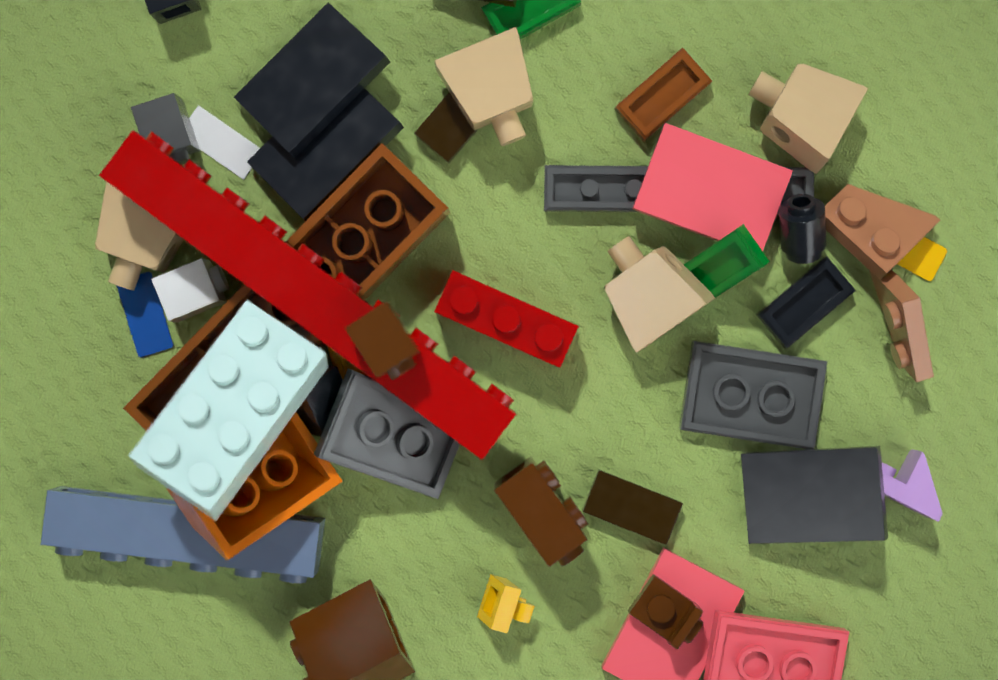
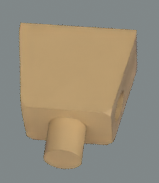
(490, 84)
(807, 112)
(133, 238)
(652, 292)

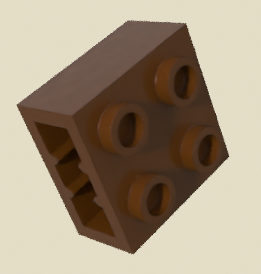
(545, 519)
(351, 639)

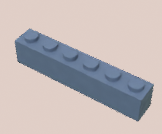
(161, 533)

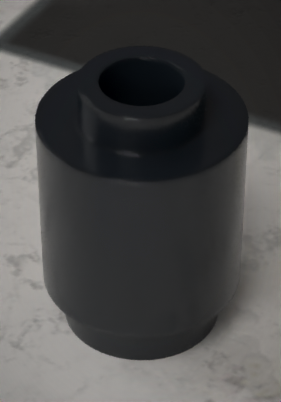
(802, 228)

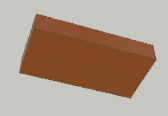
(663, 94)

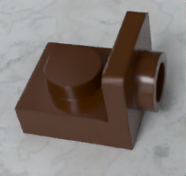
(667, 612)

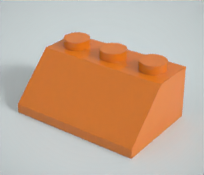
(276, 489)

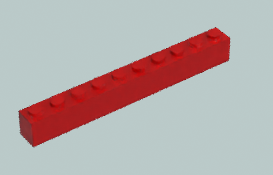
(300, 287)

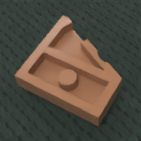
(876, 227)
(905, 324)

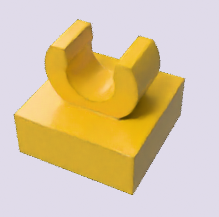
(502, 604)

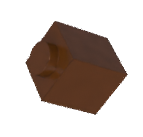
(384, 342)

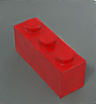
(506, 319)

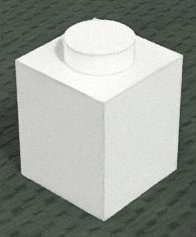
(191, 289)

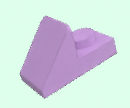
(913, 486)

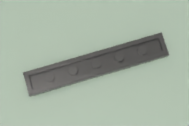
(616, 187)

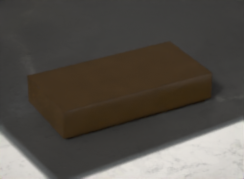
(445, 129)
(632, 507)

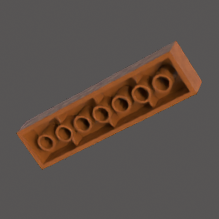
(358, 230)

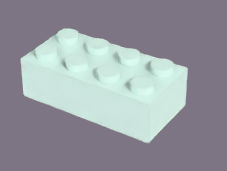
(230, 410)

